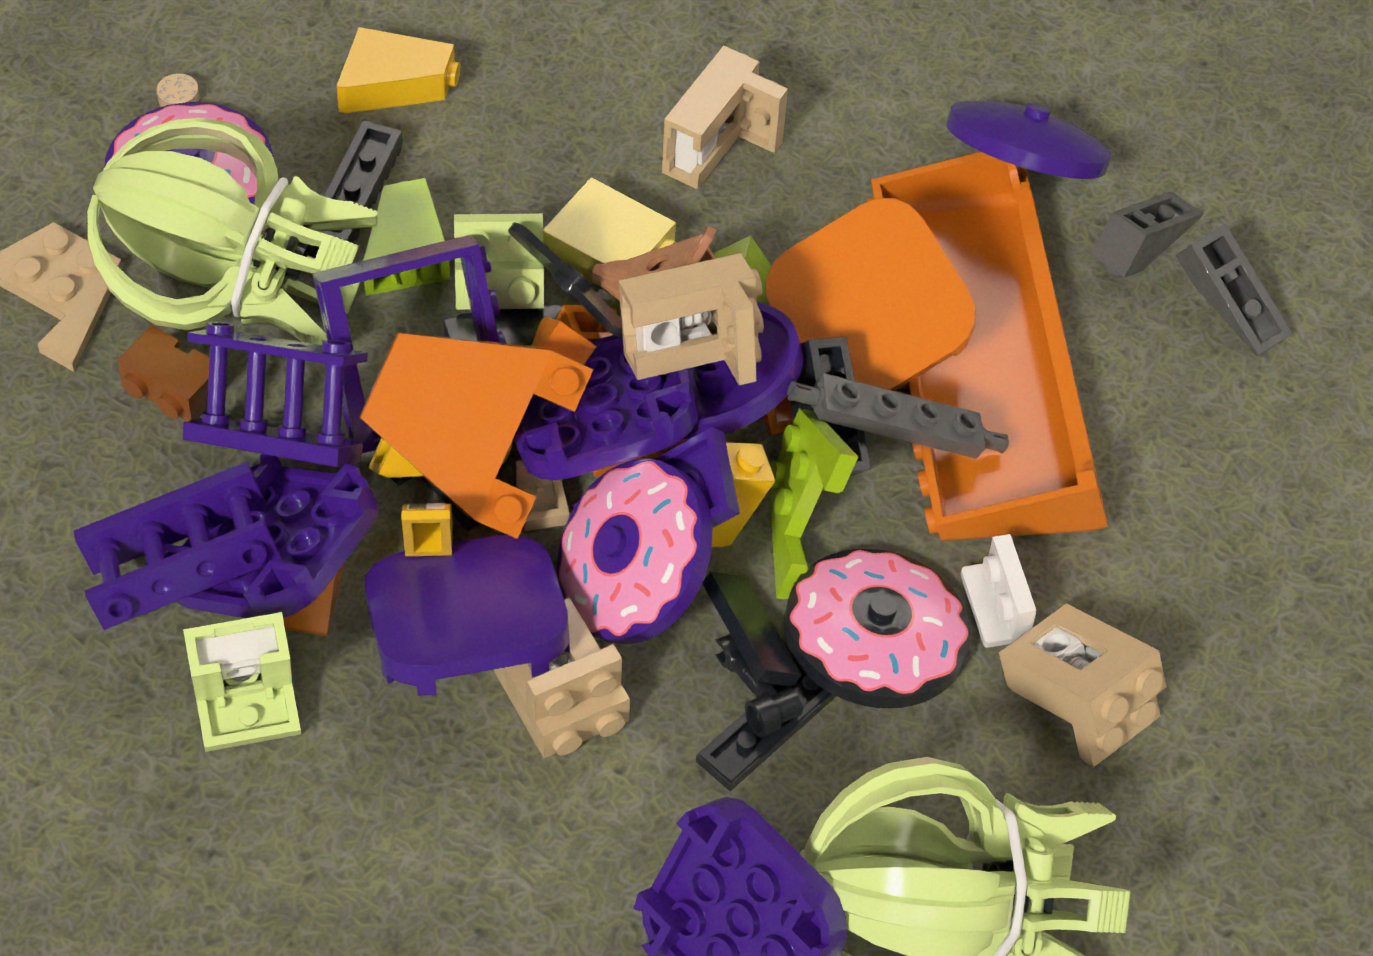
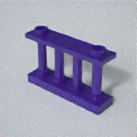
(252, 431)
(166, 521)

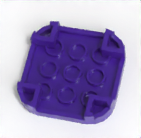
(612, 421)
(315, 527)
(466, 611)
(738, 892)

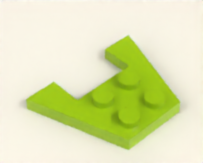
(808, 462)

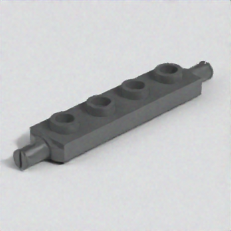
(898, 416)

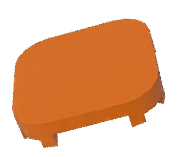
(880, 286)

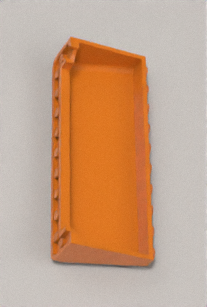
(1013, 366)

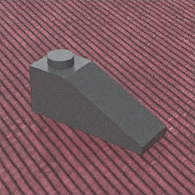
(1142, 233)
(1234, 290)

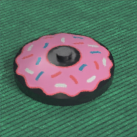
(877, 628)

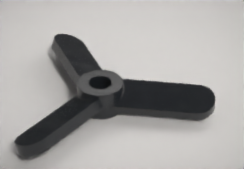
(569, 279)

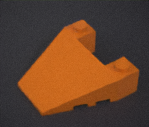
(457, 409)

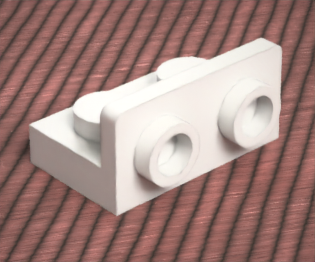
(999, 594)

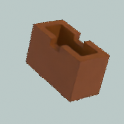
(166, 374)

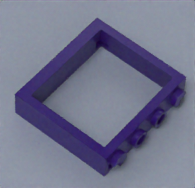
(327, 283)

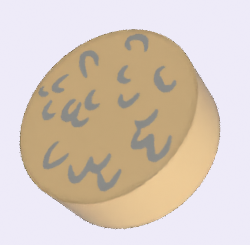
(177, 89)

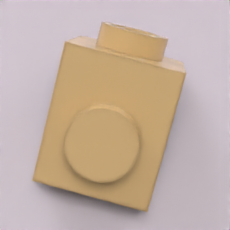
(550, 505)

